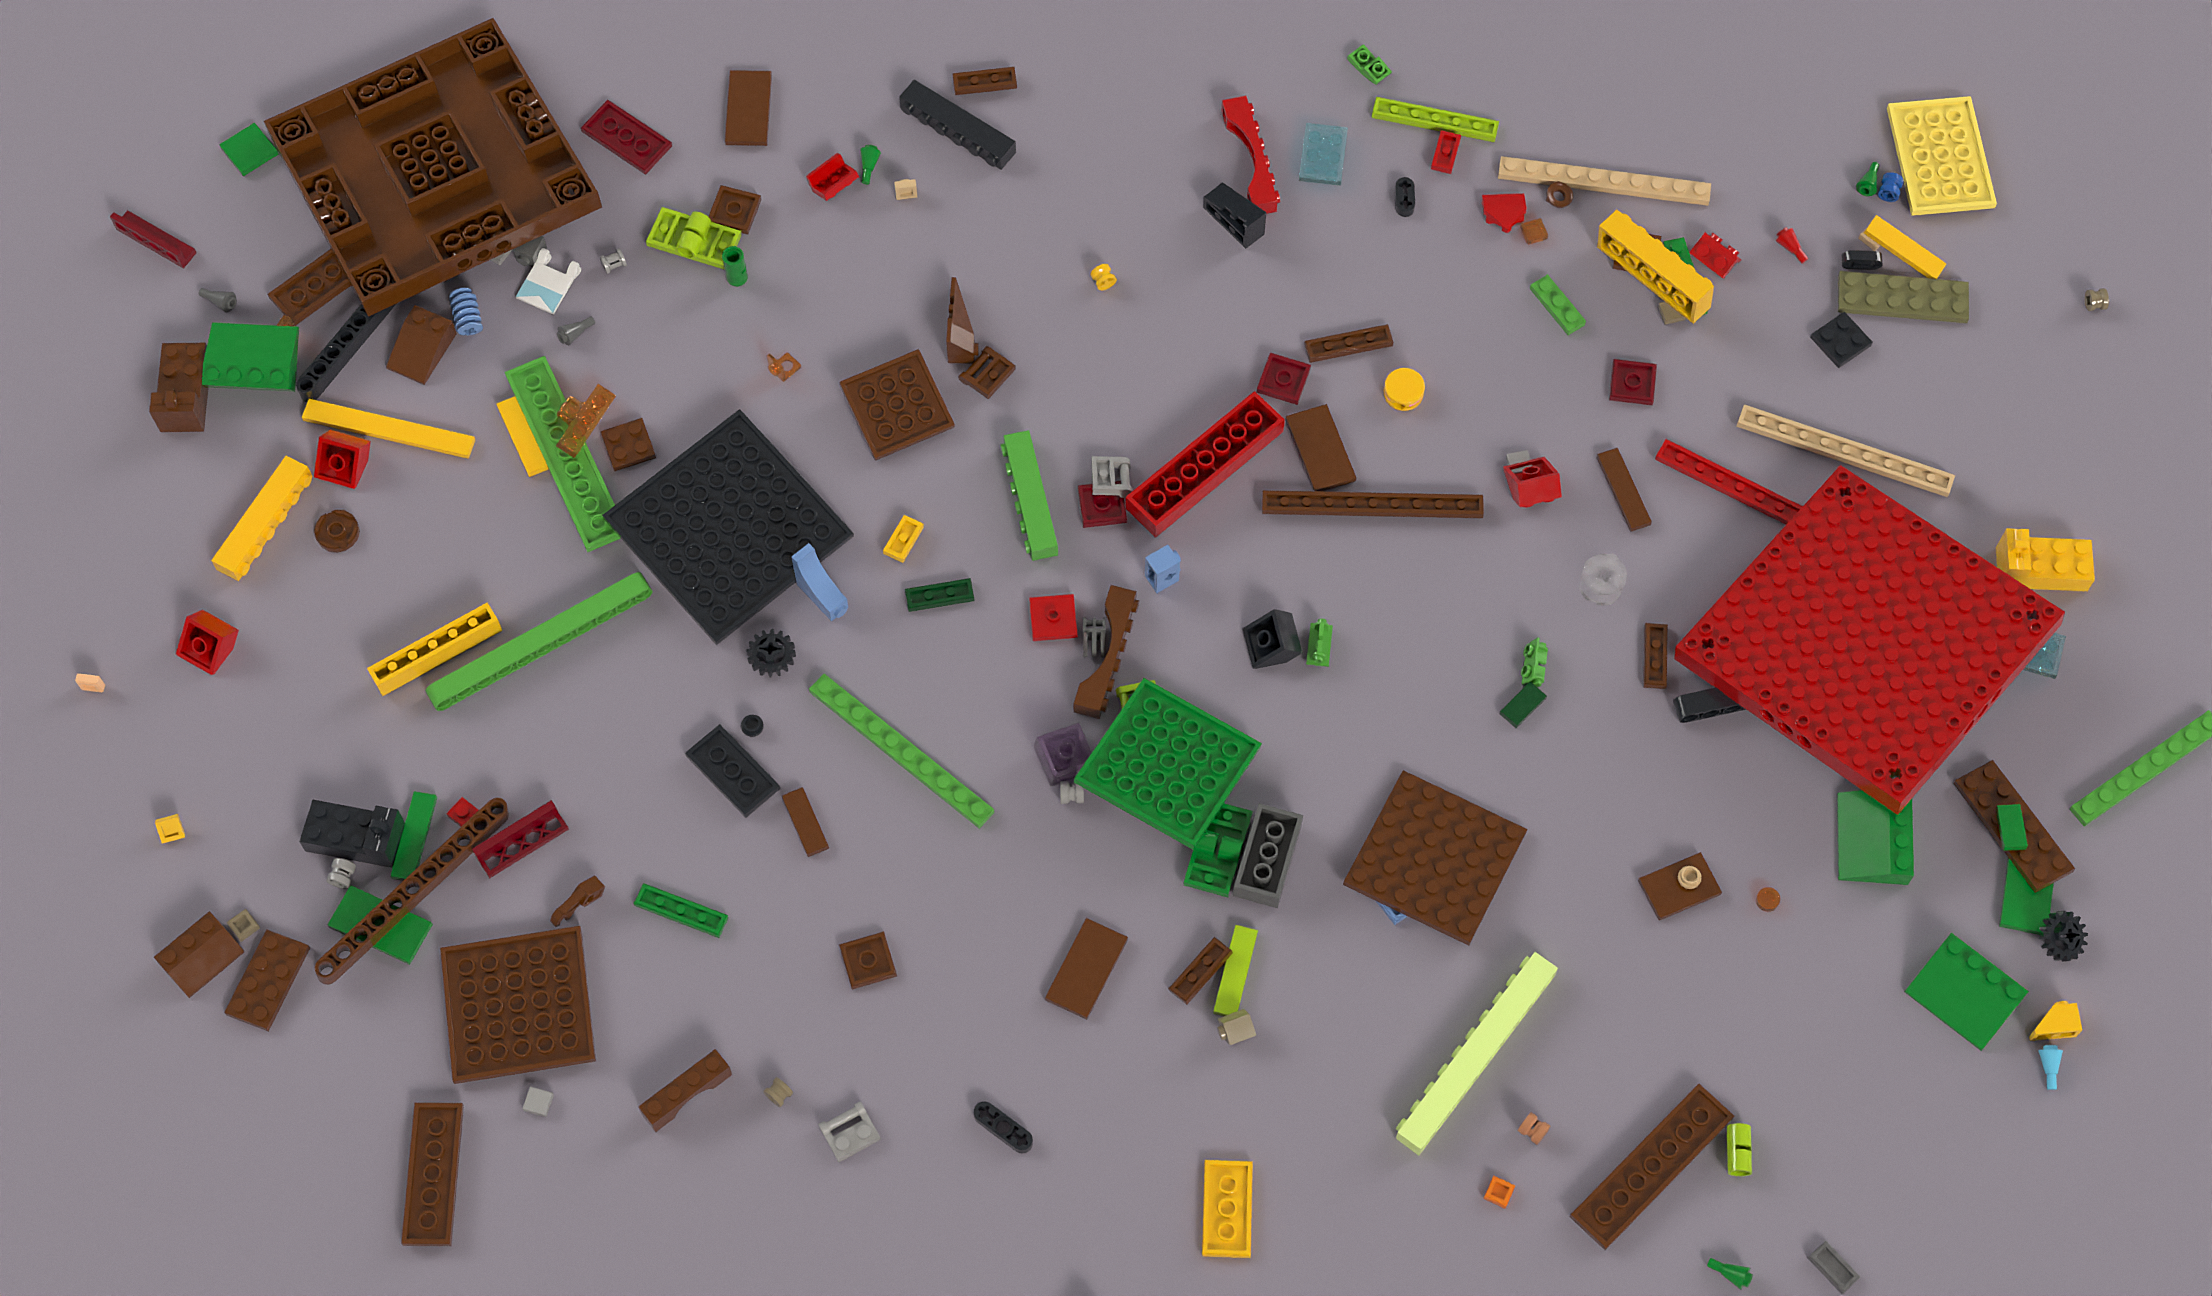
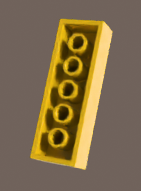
(1655, 266)

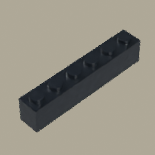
(957, 124)

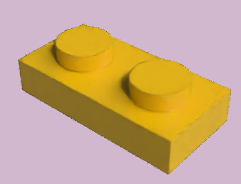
(903, 538)

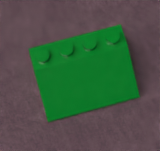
(251, 357)
(1874, 840)
(1966, 991)

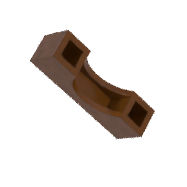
(667, 1102)

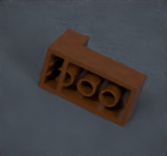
(180, 395)

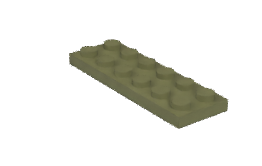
(1903, 297)

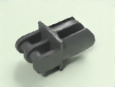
(1094, 634)

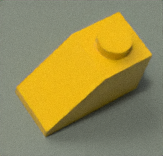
(2058, 1023)

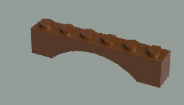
(1093, 691)

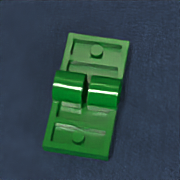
(1219, 851)

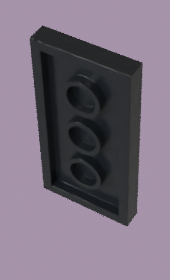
(732, 770)

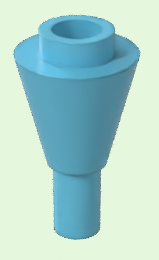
(2051, 1061)

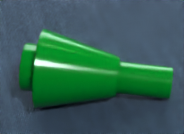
(869, 158)
(1868, 183)
(1738, 1275)

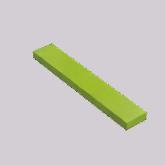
(1435, 119)

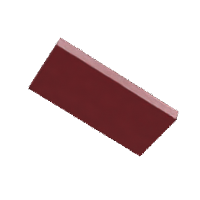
(626, 137)

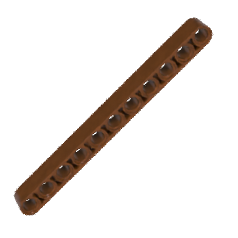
(410, 901)

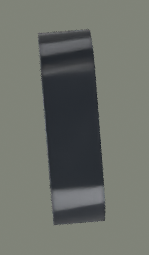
(1409, 197)
(1862, 260)

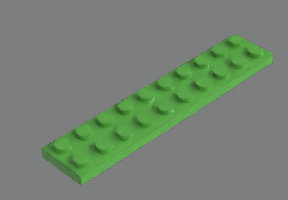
(576, 477)

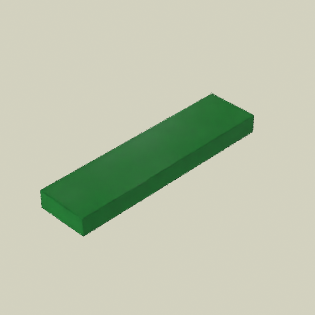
(414, 835)
(681, 910)

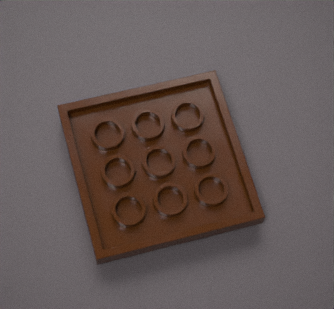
(896, 404)

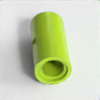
(1739, 1149)

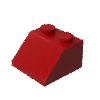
(341, 458)
(1534, 483)
(206, 641)

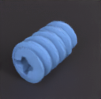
(465, 312)

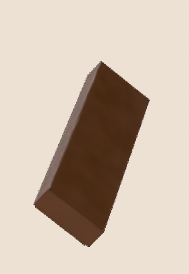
(1348, 343)
(1624, 489)

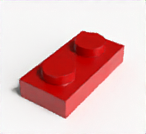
(1446, 152)

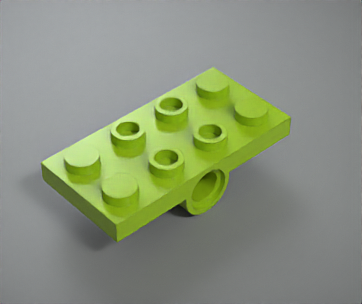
(692, 236)

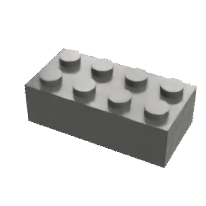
(1268, 855)

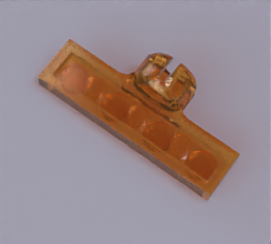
(582, 418)

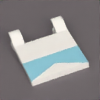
(545, 285)

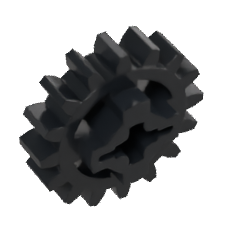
(778, 659)
(2063, 947)

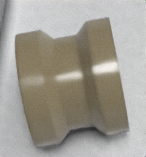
(2096, 299)
(778, 1092)

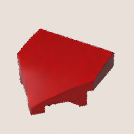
(1504, 209)

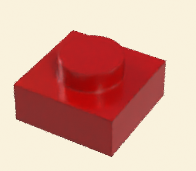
(462, 811)

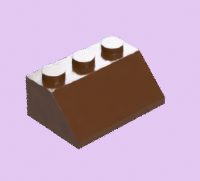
(199, 954)

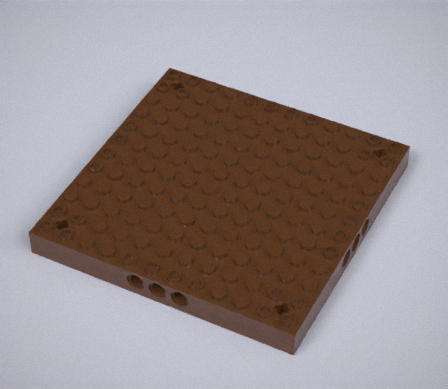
(432, 166)

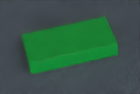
(2011, 827)

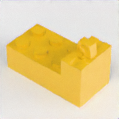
(2046, 561)

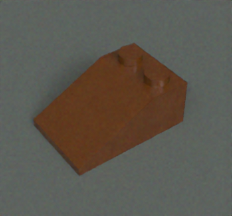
(421, 344)

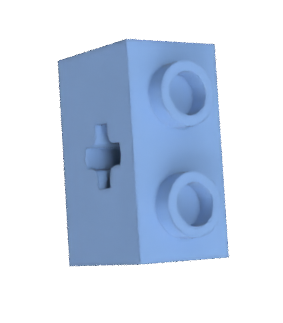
(1162, 568)

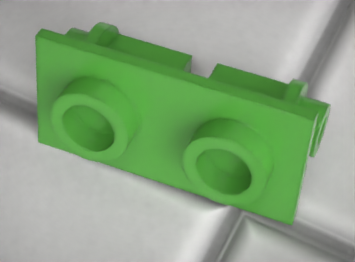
(1319, 643)
(1535, 654)

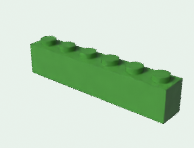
(1030, 495)

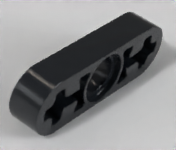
(1021, 1132)

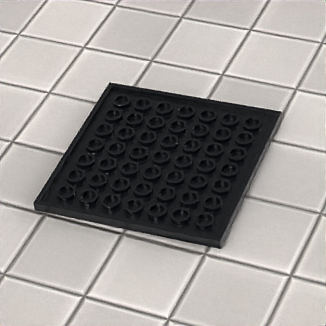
(726, 525)

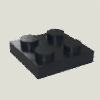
(1841, 339)

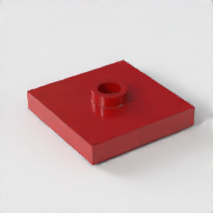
(1053, 617)

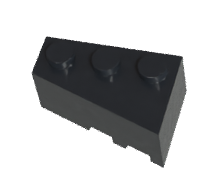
(1236, 214)

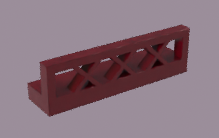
(153, 238)
(518, 831)

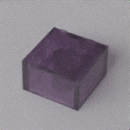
(1062, 753)

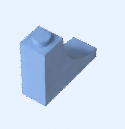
(817, 584)

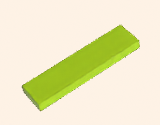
(1235, 971)

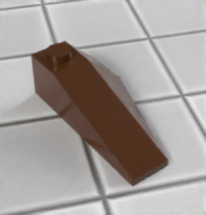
(960, 335)

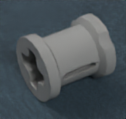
(613, 261)

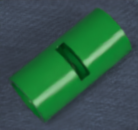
(735, 266)

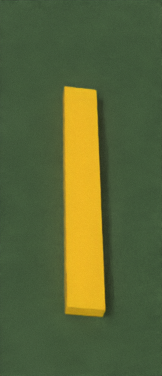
(388, 428)

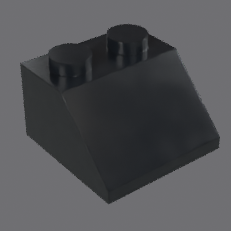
(1272, 639)

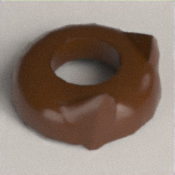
(1562, 188)

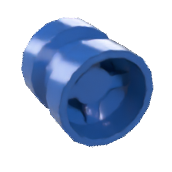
(1890, 187)

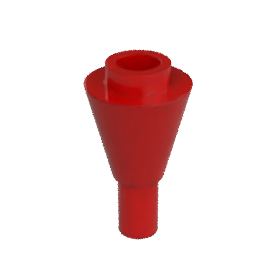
(1788, 239)

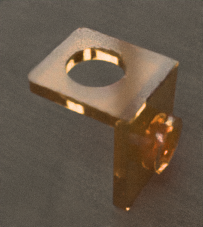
(778, 370)

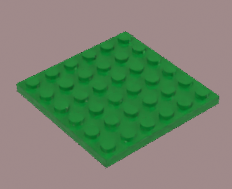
(1168, 763)

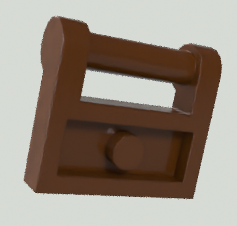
(992, 376)

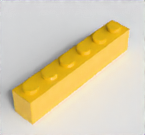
(262, 518)
(434, 649)

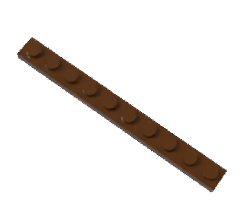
(1372, 504)

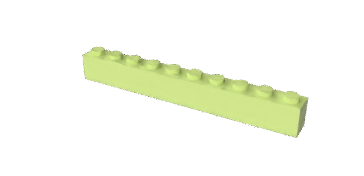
(1476, 1053)

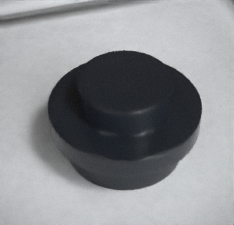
(752, 725)

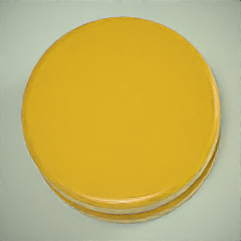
(1404, 389)

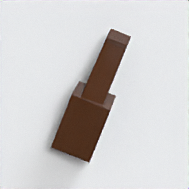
(583, 895)

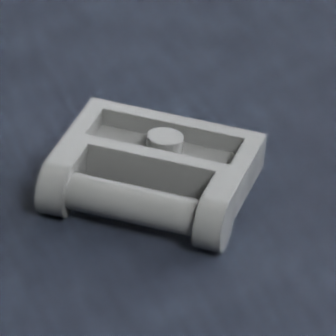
(1104, 477)
(852, 1139)

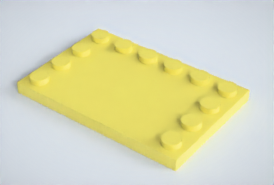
(1941, 156)

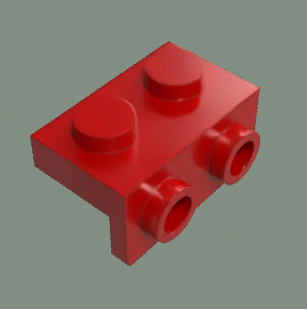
(831, 177)
(1715, 255)

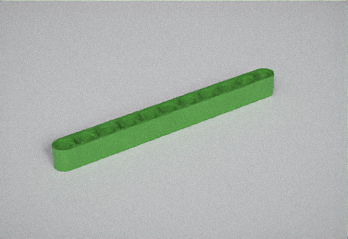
(538, 641)

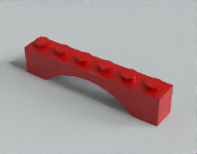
(1239, 120)

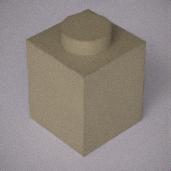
(1236, 1027)

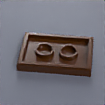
(1667, 894)

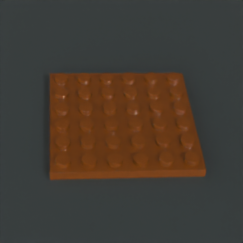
(1435, 857)
(517, 1004)

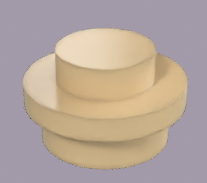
(1689, 877)

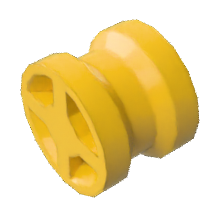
(1103, 277)

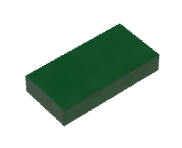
(1523, 704)

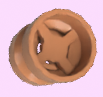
(1538, 1131)

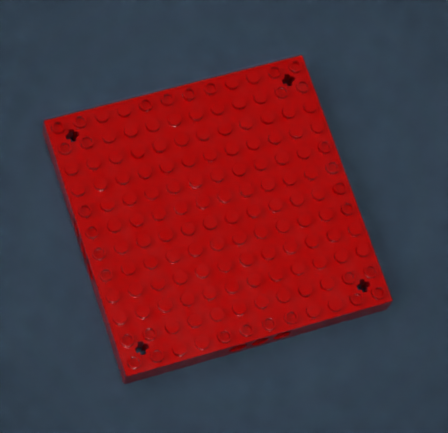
(1869, 638)

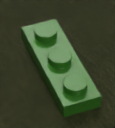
(1557, 304)

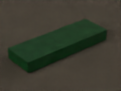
(939, 594)

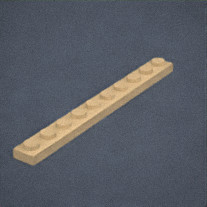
(1605, 180)
(1846, 451)

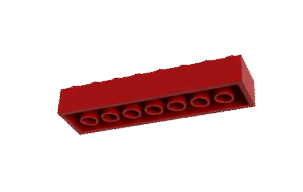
(1204, 464)

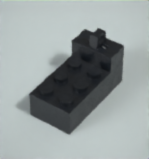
(353, 832)

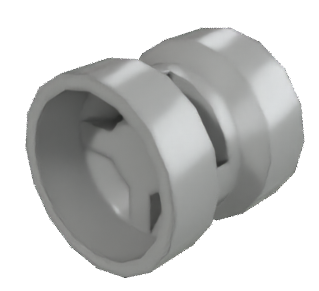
(1071, 792)
(341, 873)

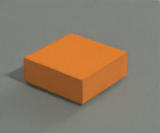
(1499, 1192)

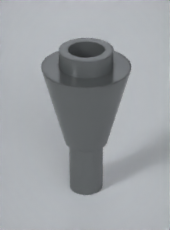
(222, 299)
(570, 332)

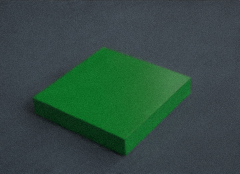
(248, 149)

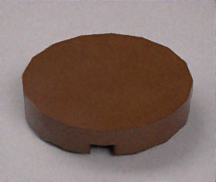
(337, 531)

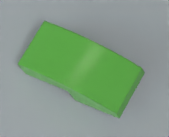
(1370, 67)

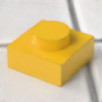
(170, 828)

